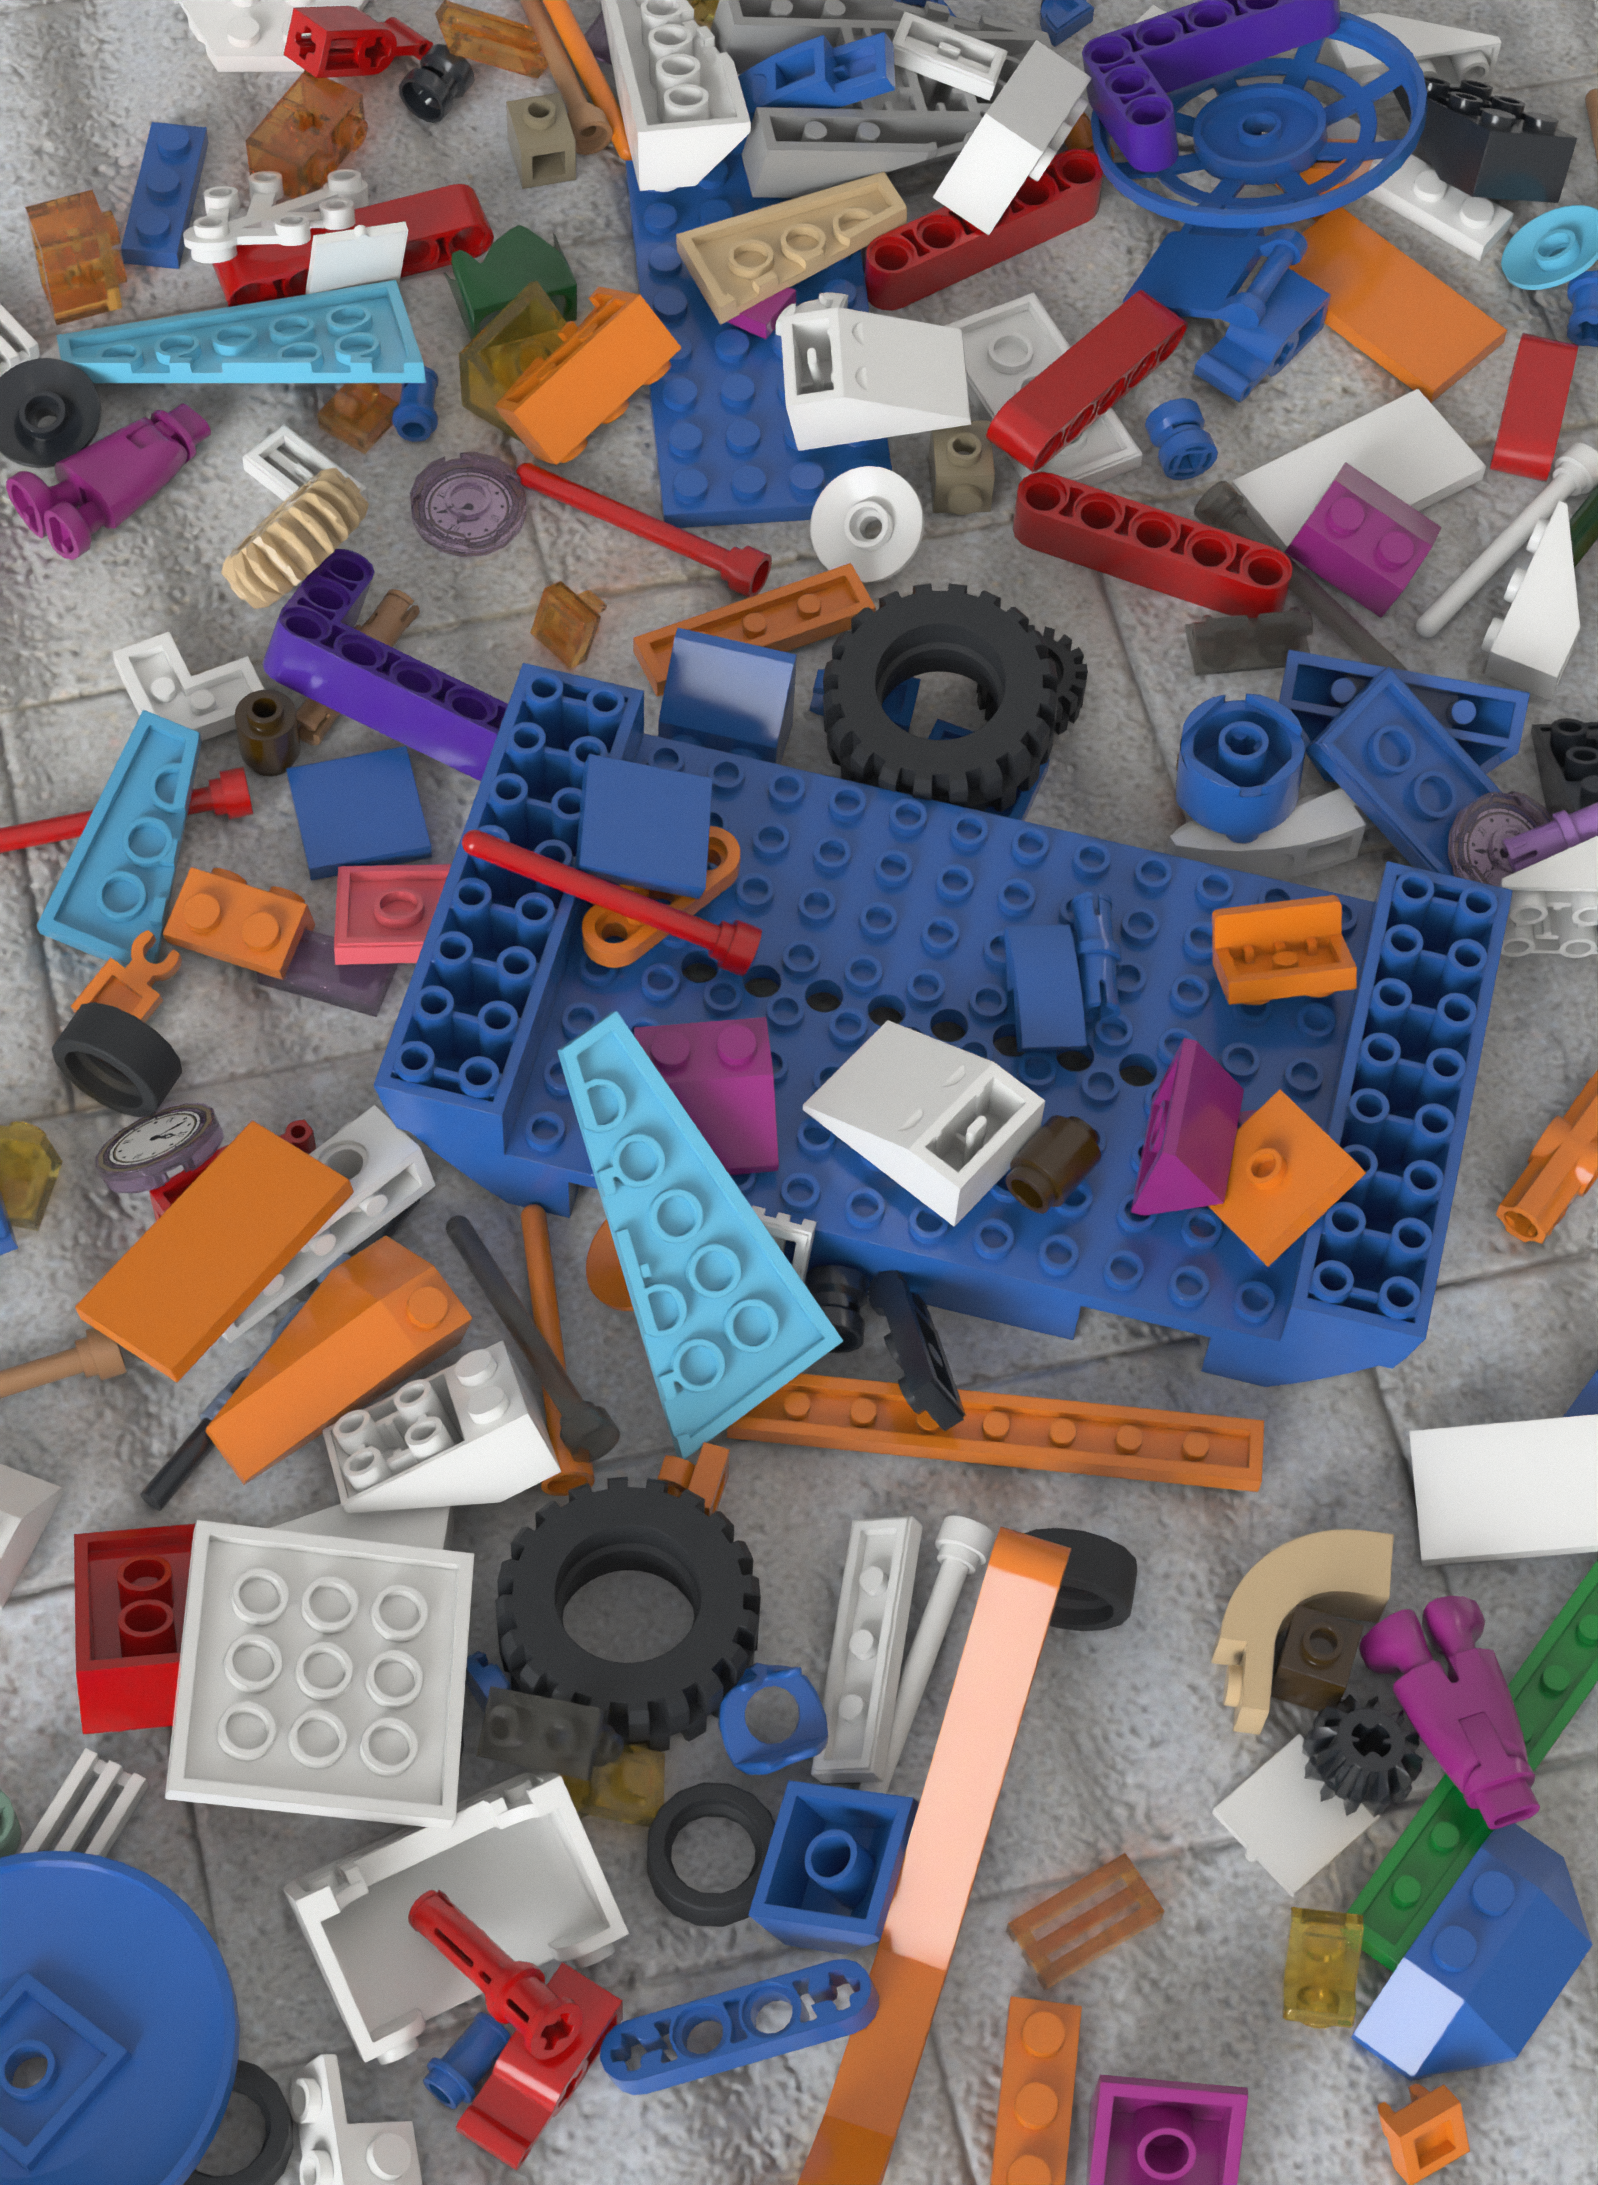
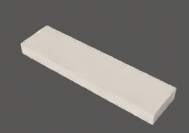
(868, 1649)

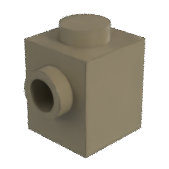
(541, 140)
(961, 469)

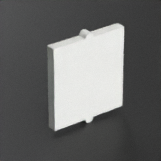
(357, 257)
(1286, 1823)

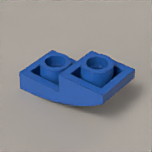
(1045, 988)

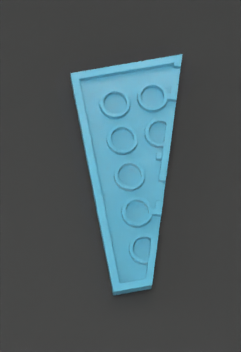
(306, 338)
(702, 1272)

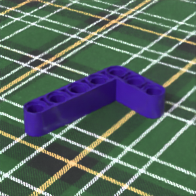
(1182, 47)
(372, 682)

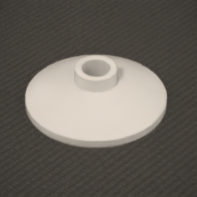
(847, 509)

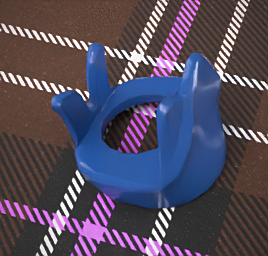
(760, 1757)

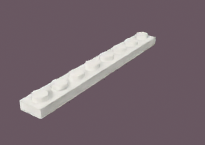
(1416, 190)

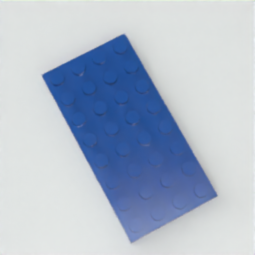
(722, 403)

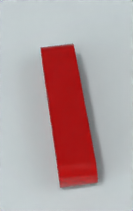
(436, 224)
(948, 249)
(1086, 381)
(1150, 547)

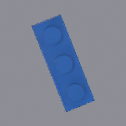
(164, 195)

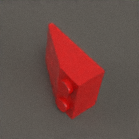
(129, 1625)

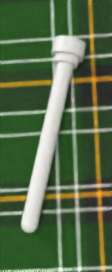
(1573, 475)
(961, 1548)

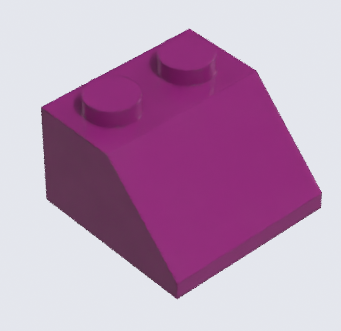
(1364, 540)
(723, 1084)

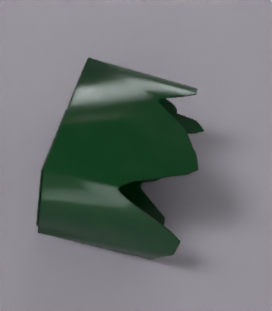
(509, 266)

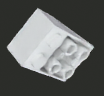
(870, 377)
(1555, 905)
(929, 1116)
(444, 1440)

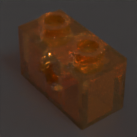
(308, 134)
(76, 256)

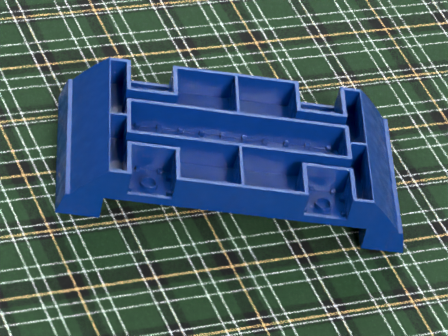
(910, 914)

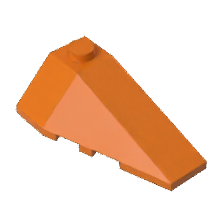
(346, 1346)

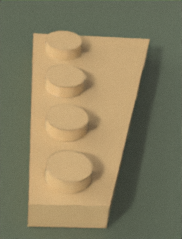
(785, 243)

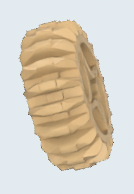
(295, 538)

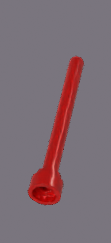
(743, 568)
(224, 795)
(728, 943)

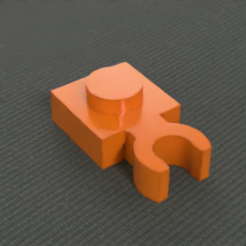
(131, 986)

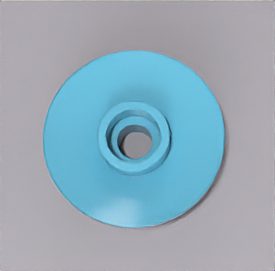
(1552, 248)

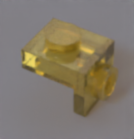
(27, 1173)
(623, 1789)
(1321, 1967)

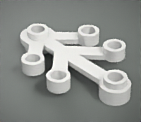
(289, 223)

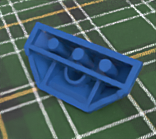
(1478, 716)
(1482, 1963)

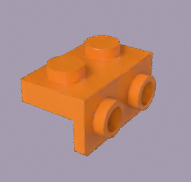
(238, 922)
(1281, 950)

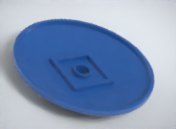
(126, 2009)

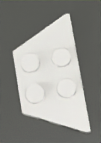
(249, 32)

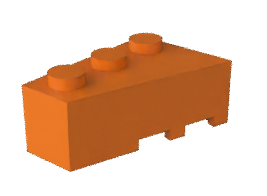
(588, 376)

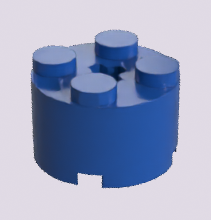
(1240, 765)

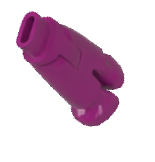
(107, 479)
(1461, 1715)

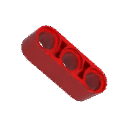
(1534, 407)

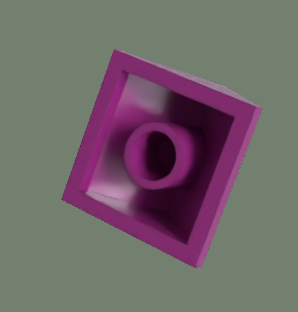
(1188, 1135)
(1164, 2132)

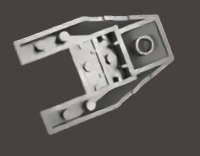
(901, 130)

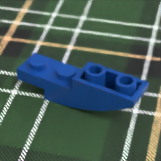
(819, 76)

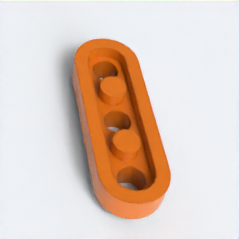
(639, 937)

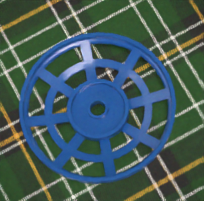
(1233, 150)

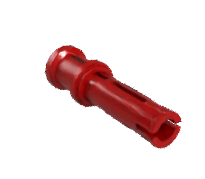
(512, 1988)

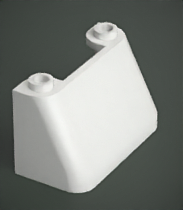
(508, 1863)

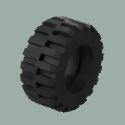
(941, 635)
(630, 1532)

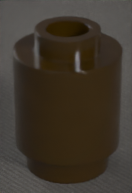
(267, 732)
(1053, 1163)

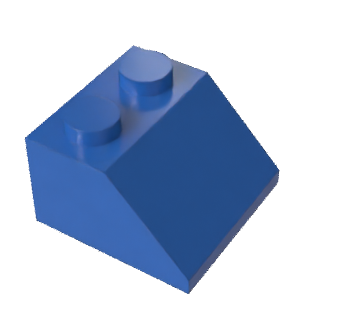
(728, 696)
(832, 1866)

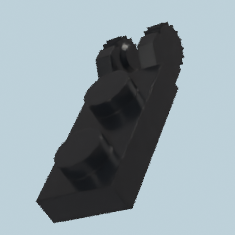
(916, 1350)

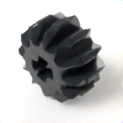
(1362, 1755)

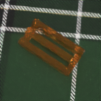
(490, 39)
(1036, 1952)

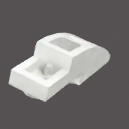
(1313, 838)

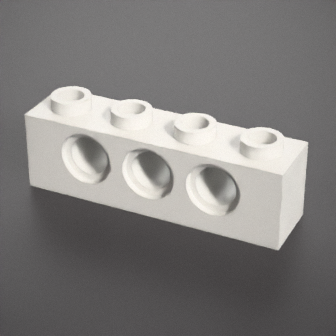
(386, 1179)

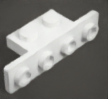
(342, 2151)

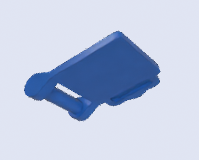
(1205, 266)

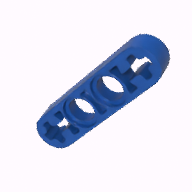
(741, 2039)

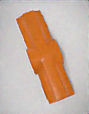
(1558, 1170)

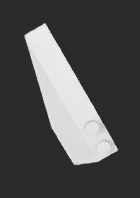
(673, 92)

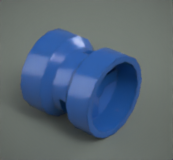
(1179, 434)

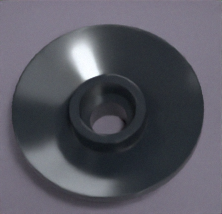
(41, 390)

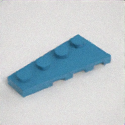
(129, 848)

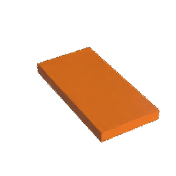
(1395, 306)
(214, 1250)

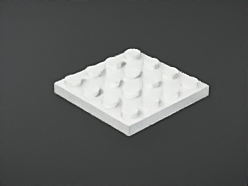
(321, 1676)

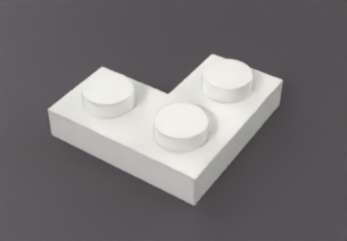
(164, 686)

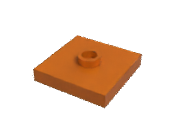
(1282, 1178)

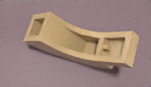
(1325, 1571)

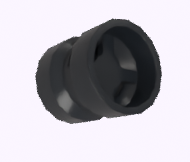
(433, 86)
(841, 1295)

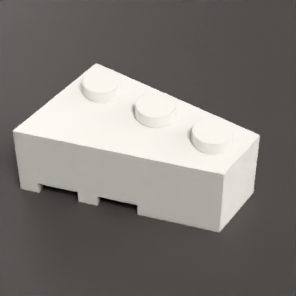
(1015, 137)

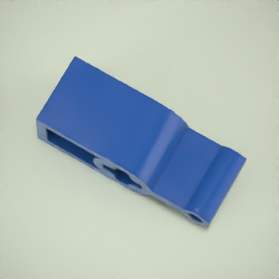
(1246, 356)

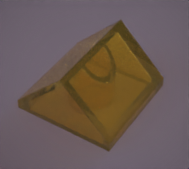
(505, 350)

